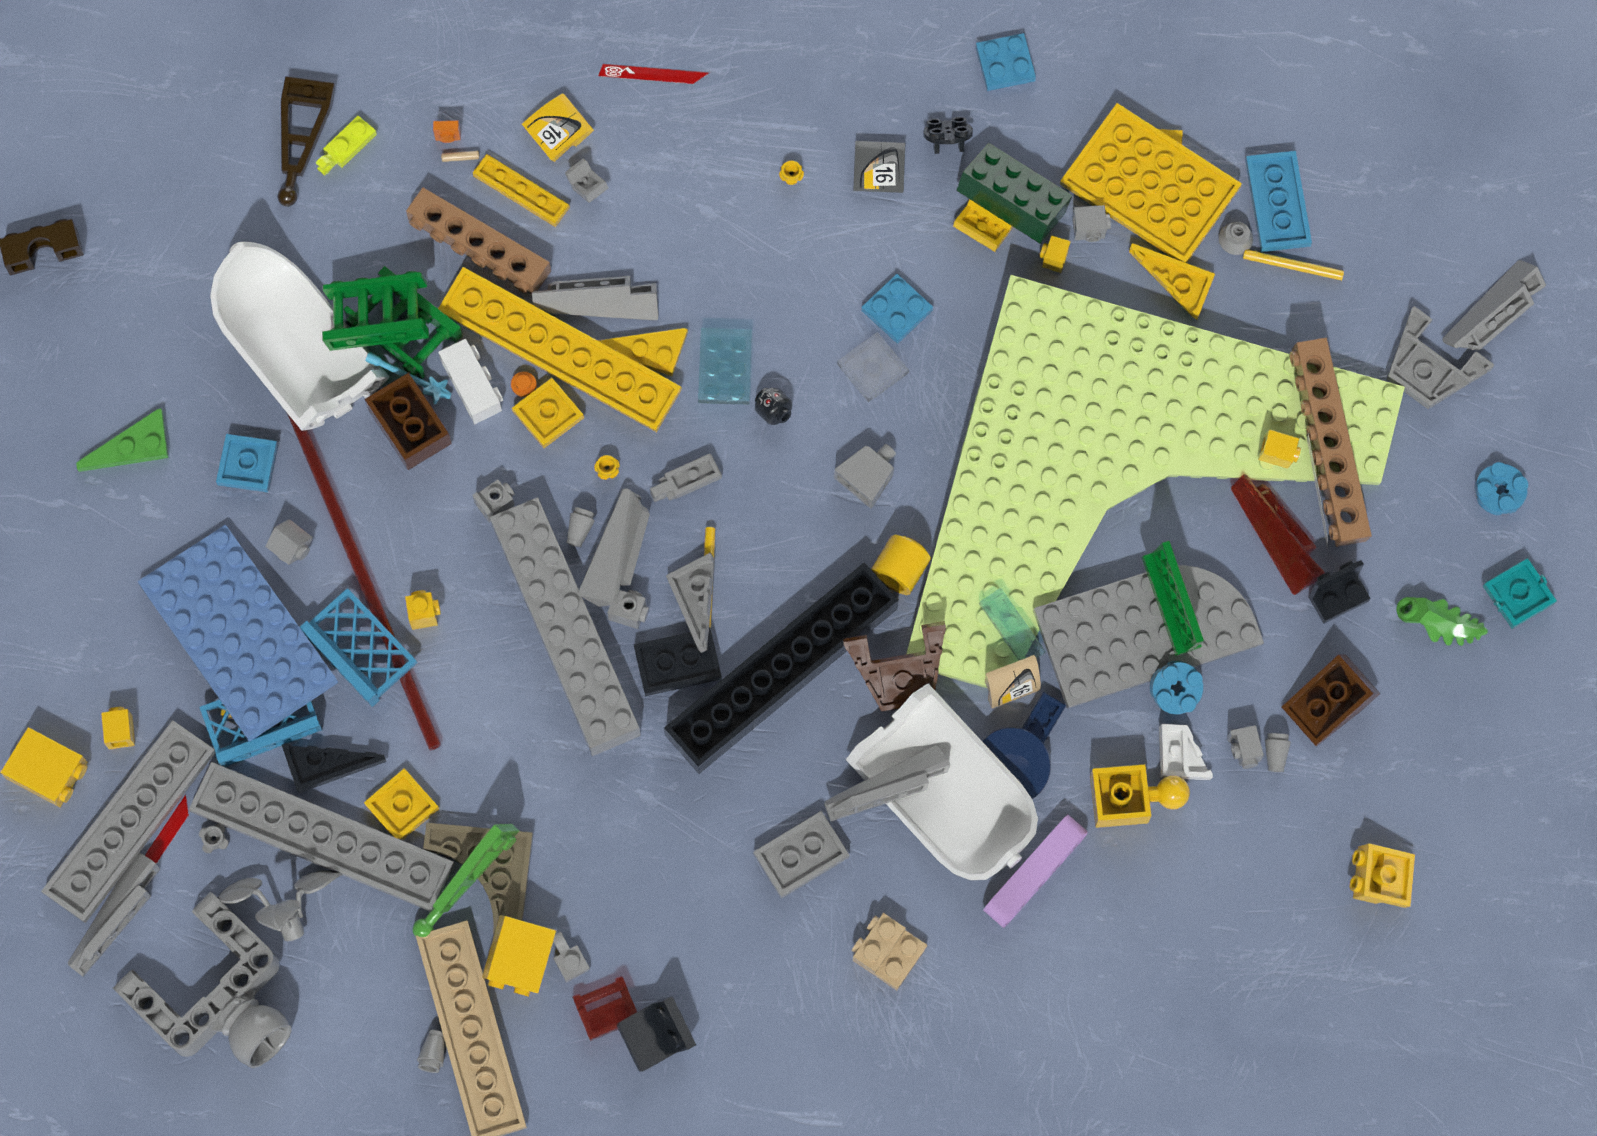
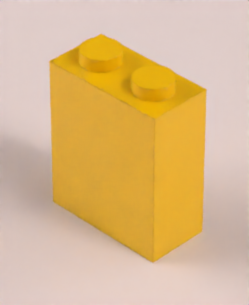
(44, 767)
(518, 955)

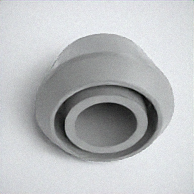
(1235, 238)

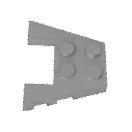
(1424, 372)

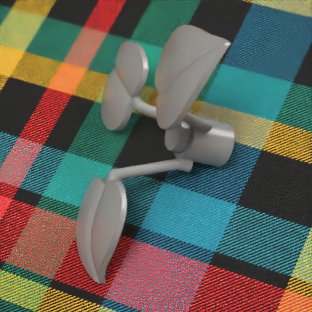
(283, 915)

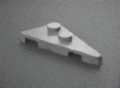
(693, 592)

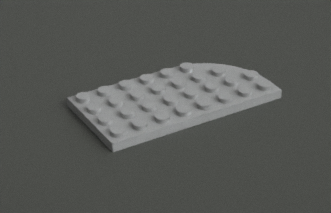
(1119, 640)

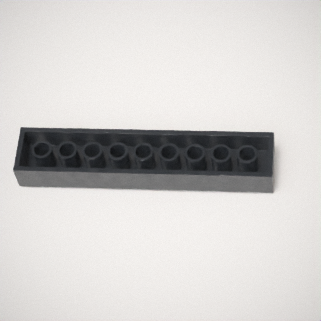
(780, 668)

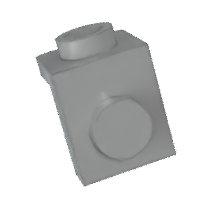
(585, 181)

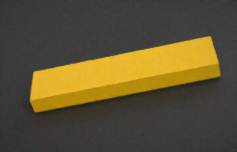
(521, 190)

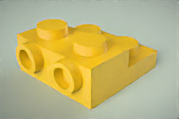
(1382, 875)

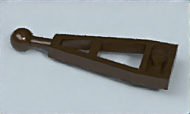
(309, 94)

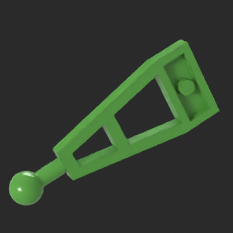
(498, 838)

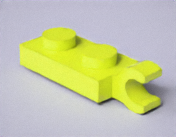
(346, 145)

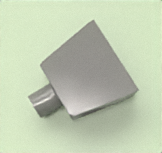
(867, 473)

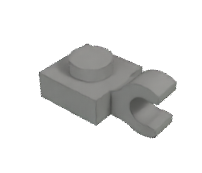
(570, 961)

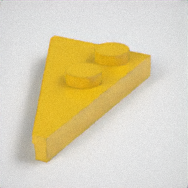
(1181, 280)
(653, 350)

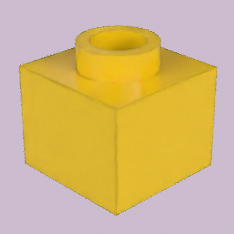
(1055, 254)

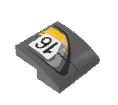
(879, 166)

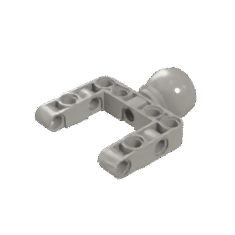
(253, 1029)

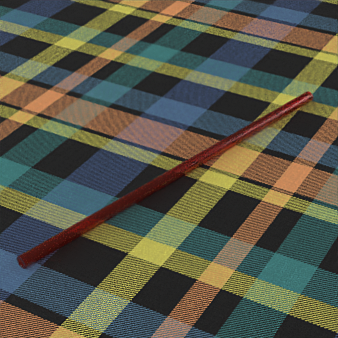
(364, 580)

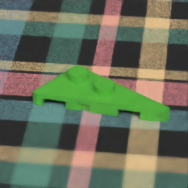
(137, 444)

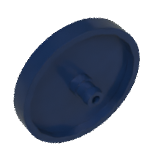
(1023, 756)

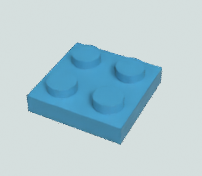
(1005, 62)
(897, 308)
(247, 463)

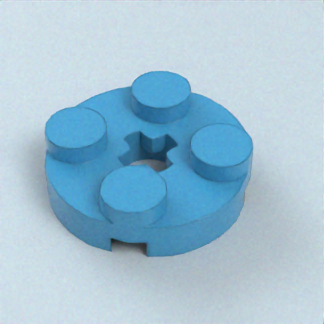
(1509, 477)
(1169, 675)

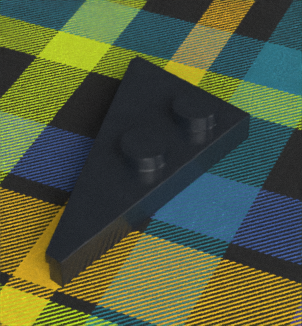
(319, 766)

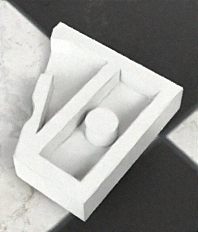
(1180, 754)

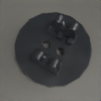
(948, 132)

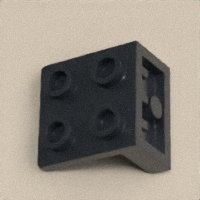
(1339, 592)
(655, 1033)

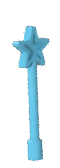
(432, 387)

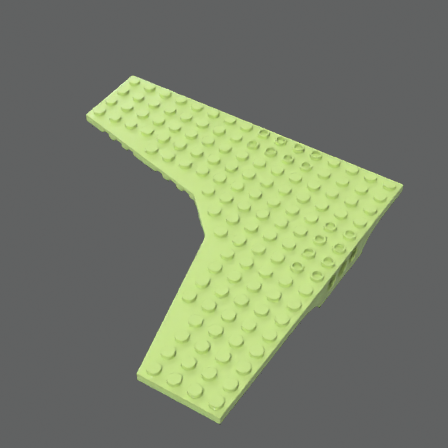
(1088, 412)

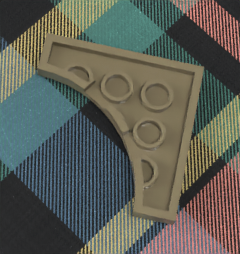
(503, 880)

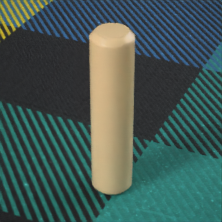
(460, 156)

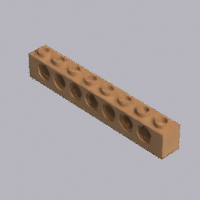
(1318, 354)

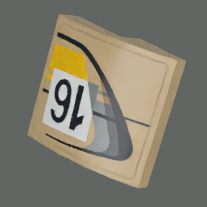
(1013, 681)

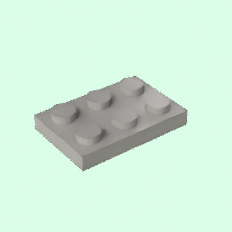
(801, 854)

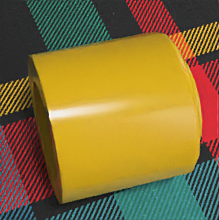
(901, 564)

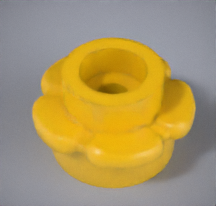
(791, 166)
(604, 461)

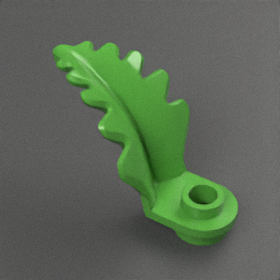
(1440, 621)

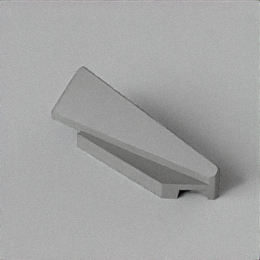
(1497, 308)
(616, 552)

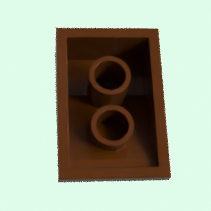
(1330, 699)

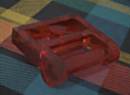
(604, 1018)

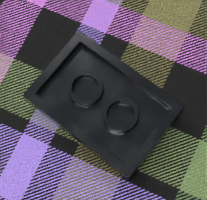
(675, 663)

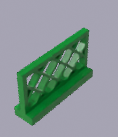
(1173, 599)

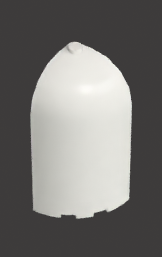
(277, 328)
(970, 816)

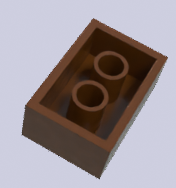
(408, 421)

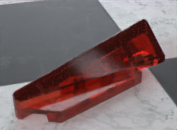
(1279, 534)

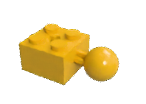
(1131, 781)

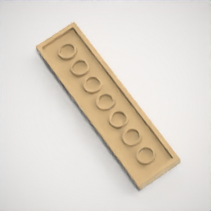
(471, 1031)

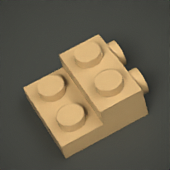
(888, 951)

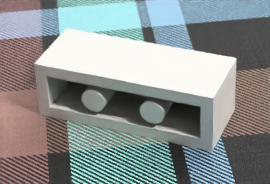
(471, 380)

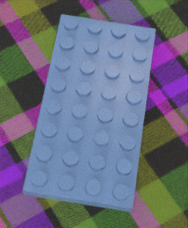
(237, 632)

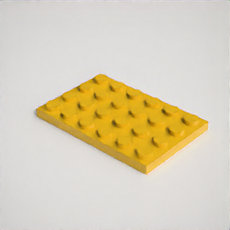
(1151, 183)

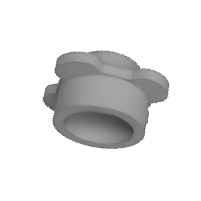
(206, 835)

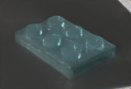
(725, 366)

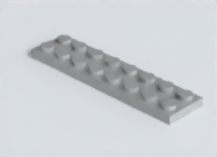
(128, 821)

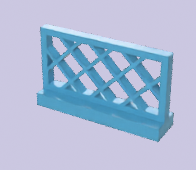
(342, 663)
(264, 742)

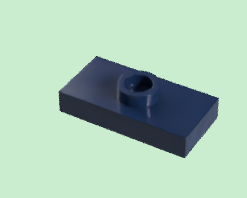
(1044, 716)

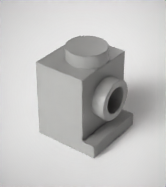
(492, 507)
(1246, 746)

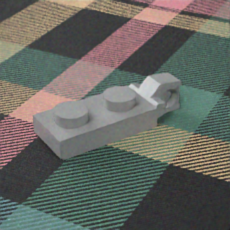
(686, 479)

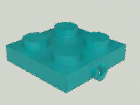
(1520, 593)

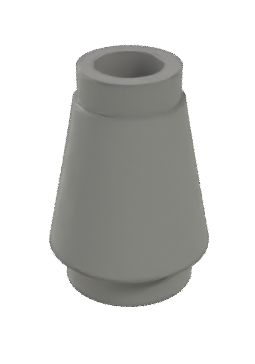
(579, 526)
(1277, 750)
(432, 1052)

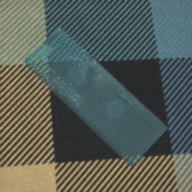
(1011, 626)

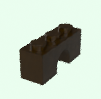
(19, 248)

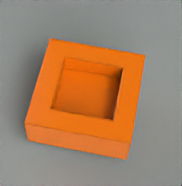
(446, 131)

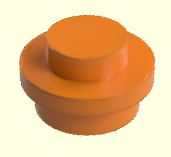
(523, 384)

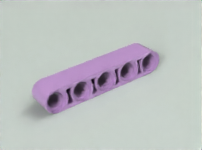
(1035, 871)

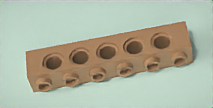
(428, 204)

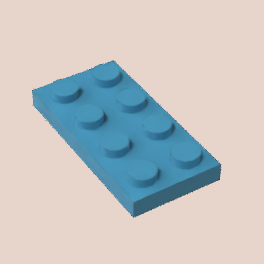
(1278, 201)

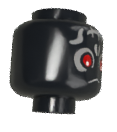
(773, 405)

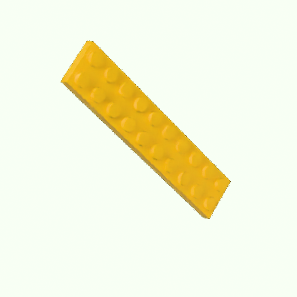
(560, 349)

